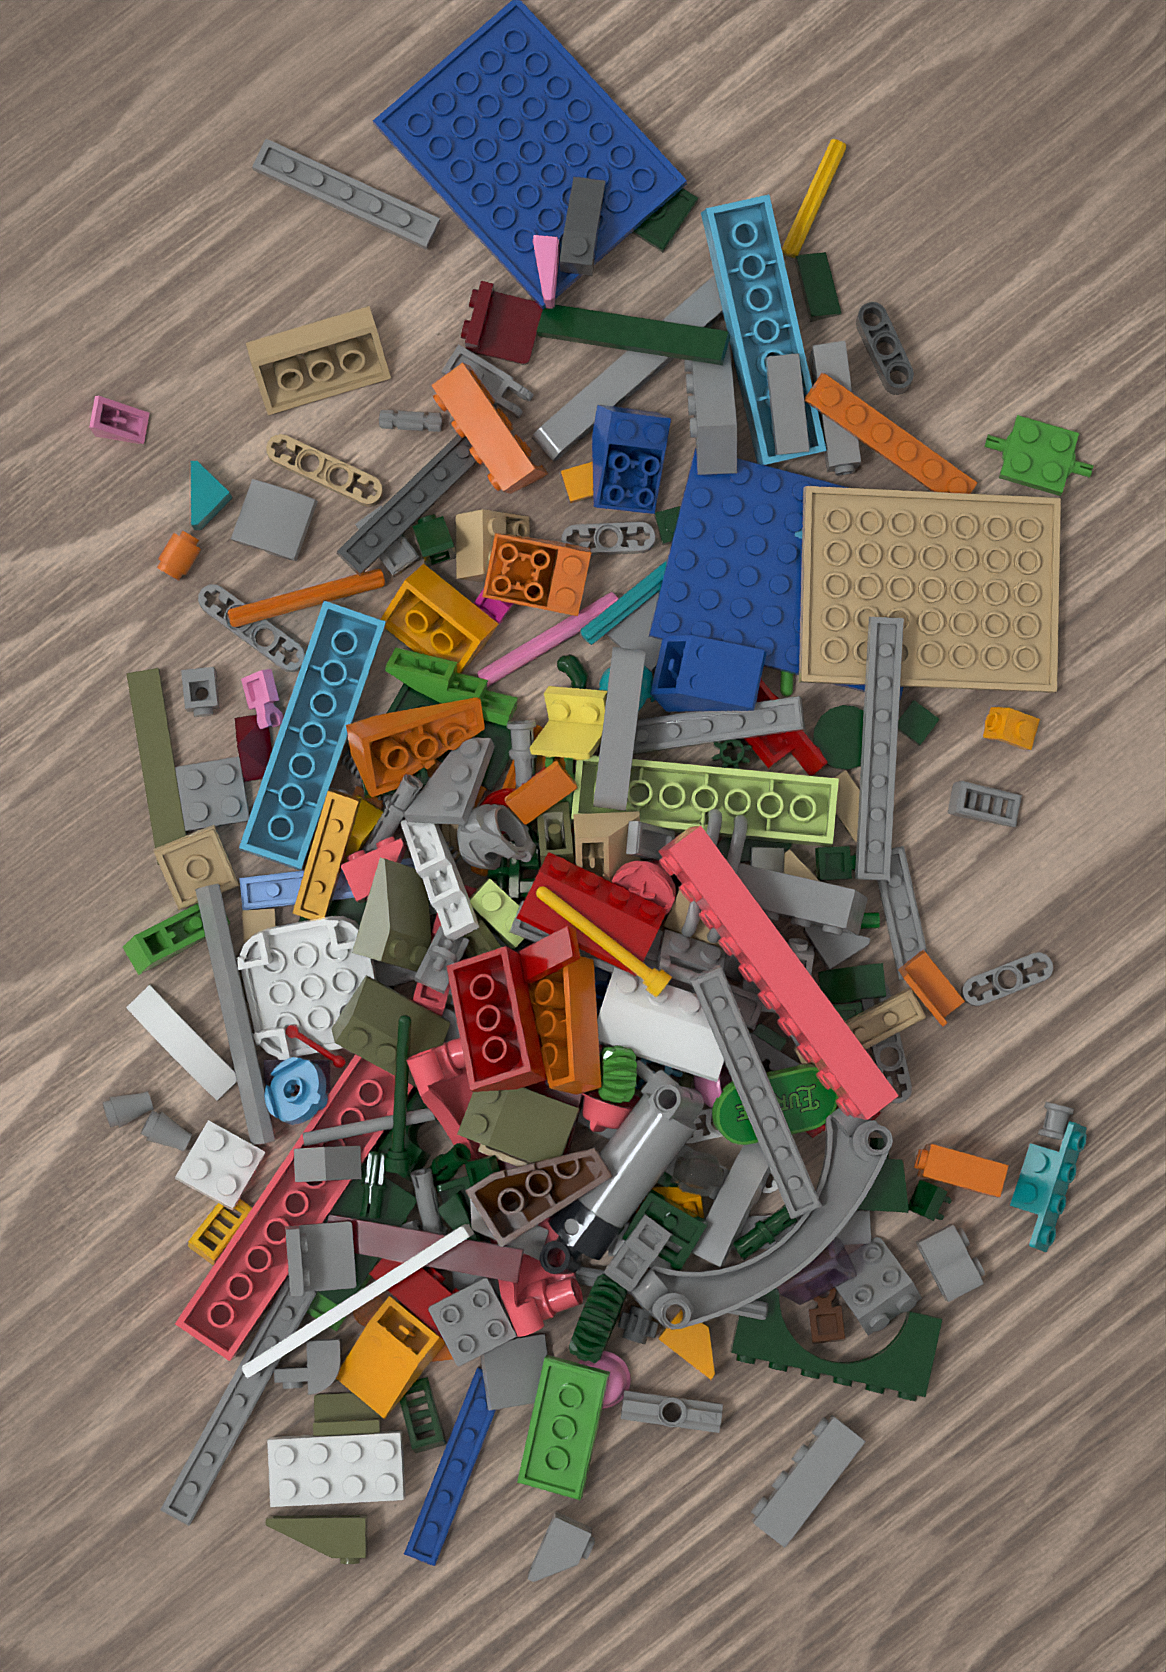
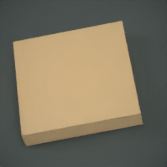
(195, 863)

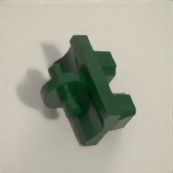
(518, 886)

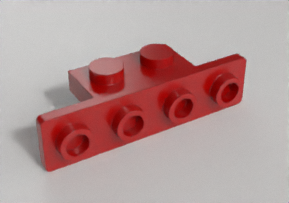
(776, 746)

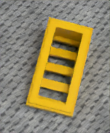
(211, 1220)

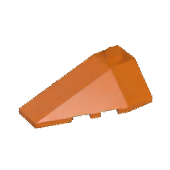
(409, 740)

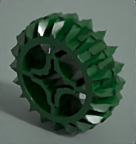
(597, 1319)

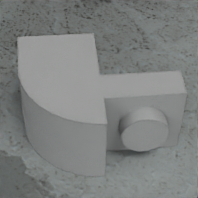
(322, 1367)

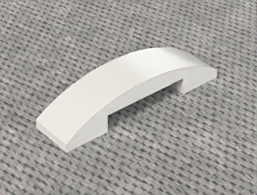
(182, 1042)

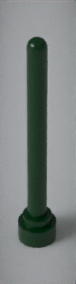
(397, 1158)

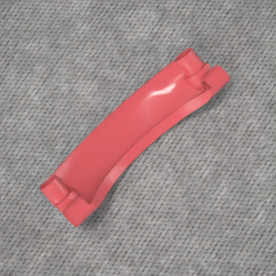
(446, 1092)

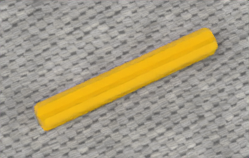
(814, 198)

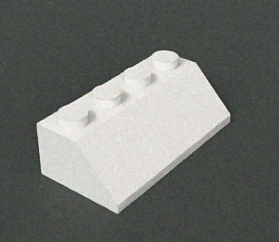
(661, 1028)

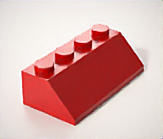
(612, 908)
(496, 1021)

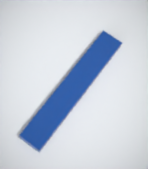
(451, 1474)

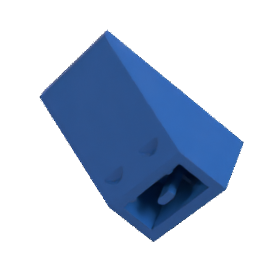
(628, 458)
(706, 675)

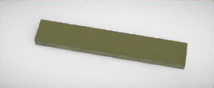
(156, 755)

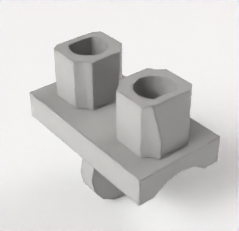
(440, 954)

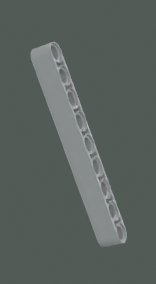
(622, 378)

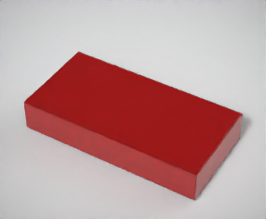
(549, 954)

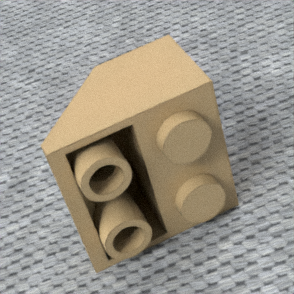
(475, 539)
(602, 842)

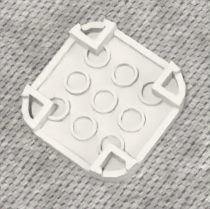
(301, 978)

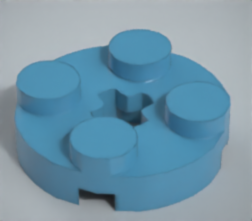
(310, 1097)

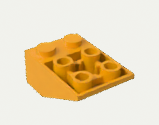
(389, 1356)

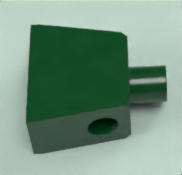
(889, 1187)

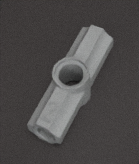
(694, 1413)

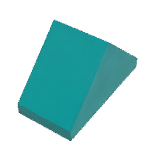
(207, 496)

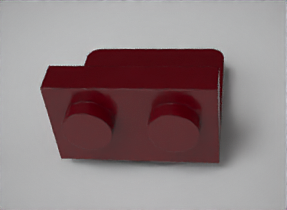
(501, 325)

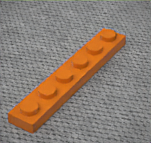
(886, 438)

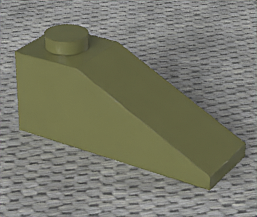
(329, 1534)

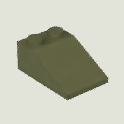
(395, 918)
(519, 1123)

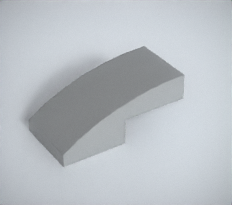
(637, 1253)

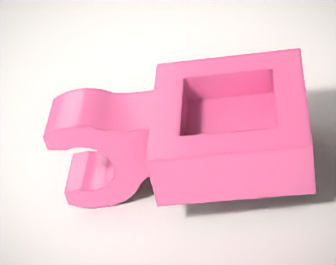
(260, 695)

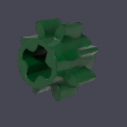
(726, 761)

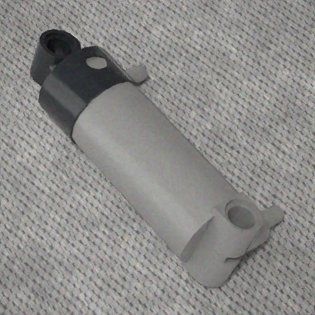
(637, 1160)

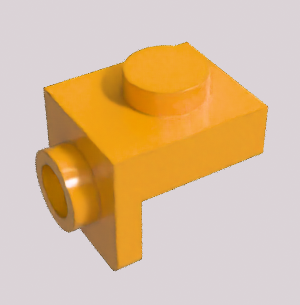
(1011, 727)

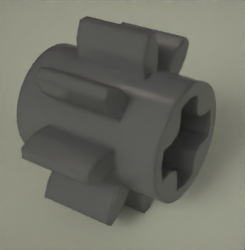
(638, 1325)

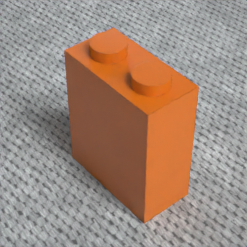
(961, 1170)

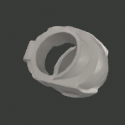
(483, 843)

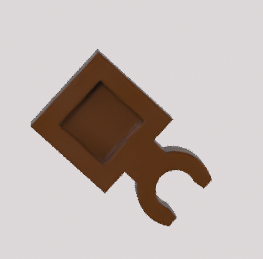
(826, 1320)

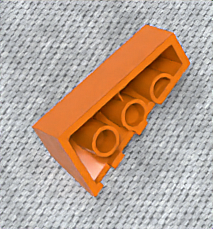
(486, 429)
(568, 1027)

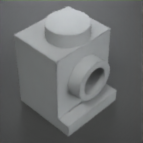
(198, 679)

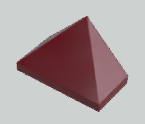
(253, 747)

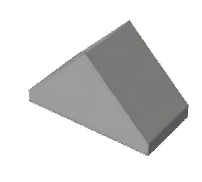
(834, 948)
(327, 1163)

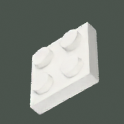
(220, 1165)

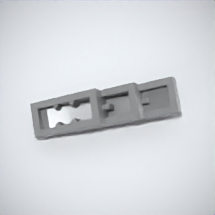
(733, 1204)

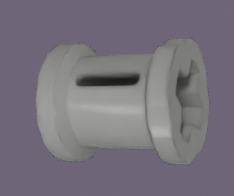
(1055, 1121)

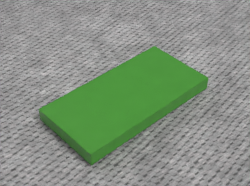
(563, 1427)

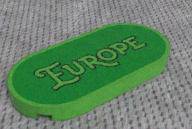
(800, 1097)

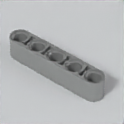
(619, 728)

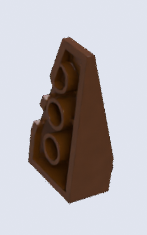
(531, 1193)

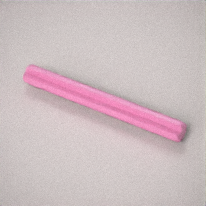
(544, 641)

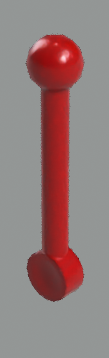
(293, 1031)

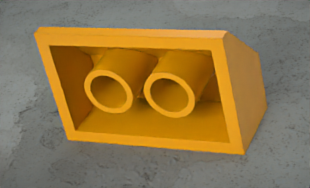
(437, 619)

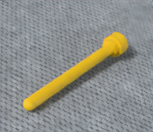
(653, 978)

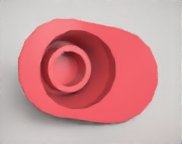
(604, 1113)

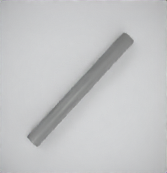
(364, 1127)

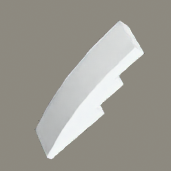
(441, 878)

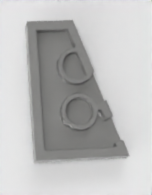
(454, 785)

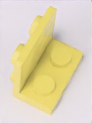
(573, 723)

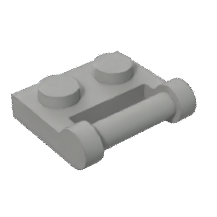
(687, 957)

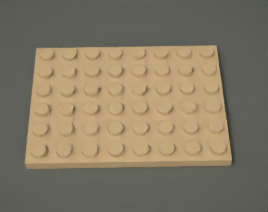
(959, 568)

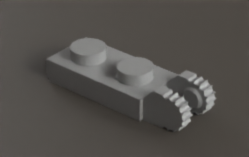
(494, 379)

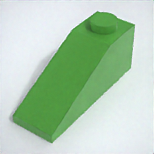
(165, 939)

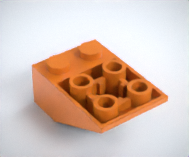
(537, 573)

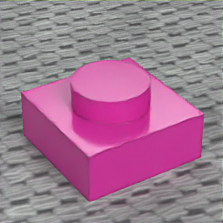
(493, 608)

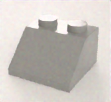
(561, 1547)

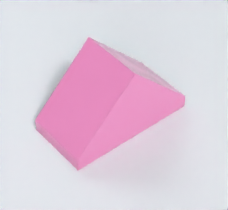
(118, 421)

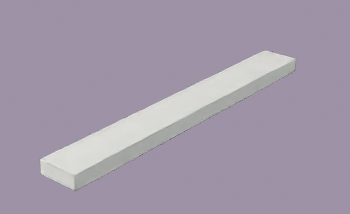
(357, 1300)

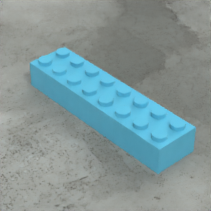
(757, 313)
(312, 735)

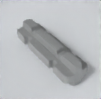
(410, 420)

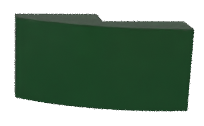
(853, 983)

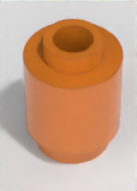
(179, 555)

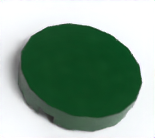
(840, 737)

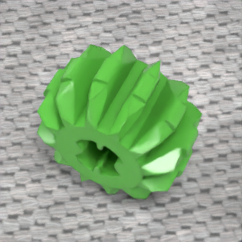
(617, 1074)

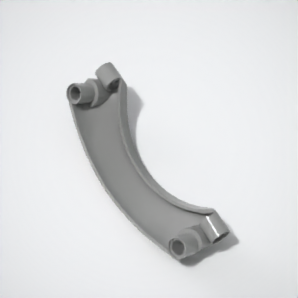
(844, 1182)

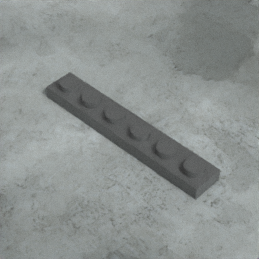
(407, 505)

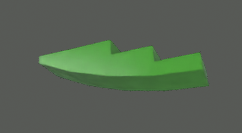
(441, 682)

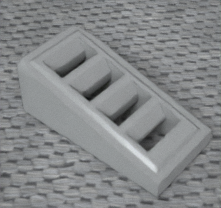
(957, 800)

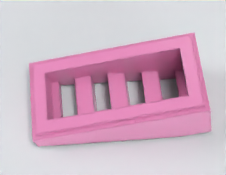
(547, 257)

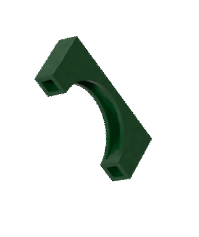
(900, 1366)

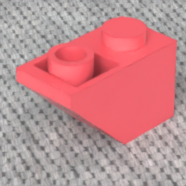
(362, 866)

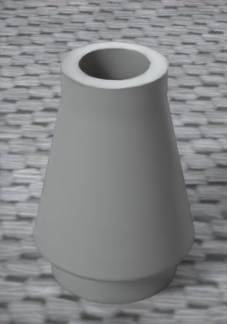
(126, 1108)
(165, 1131)

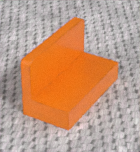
(931, 986)

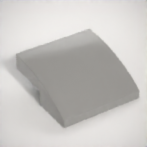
(274, 520)

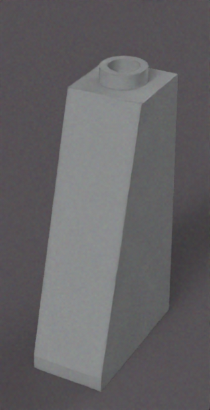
(841, 446)

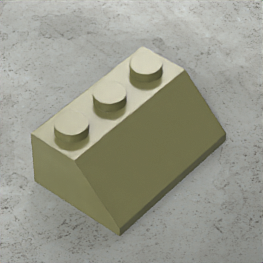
(371, 1025)

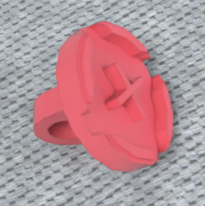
(647, 881)

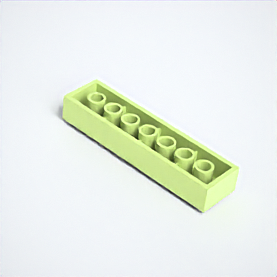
(681, 795)

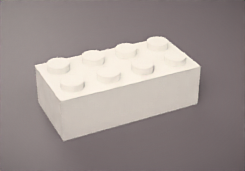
(336, 1469)

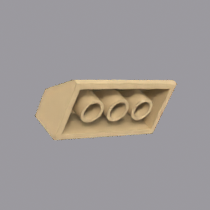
(318, 360)

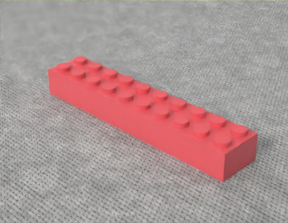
(777, 973)
(256, 1257)

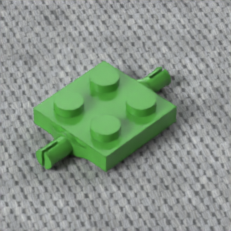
(1038, 455)

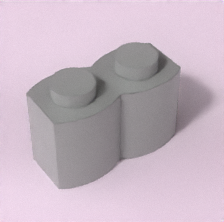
(950, 1262)

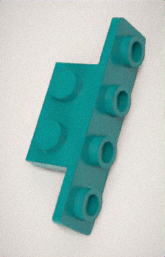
(1045, 1183)

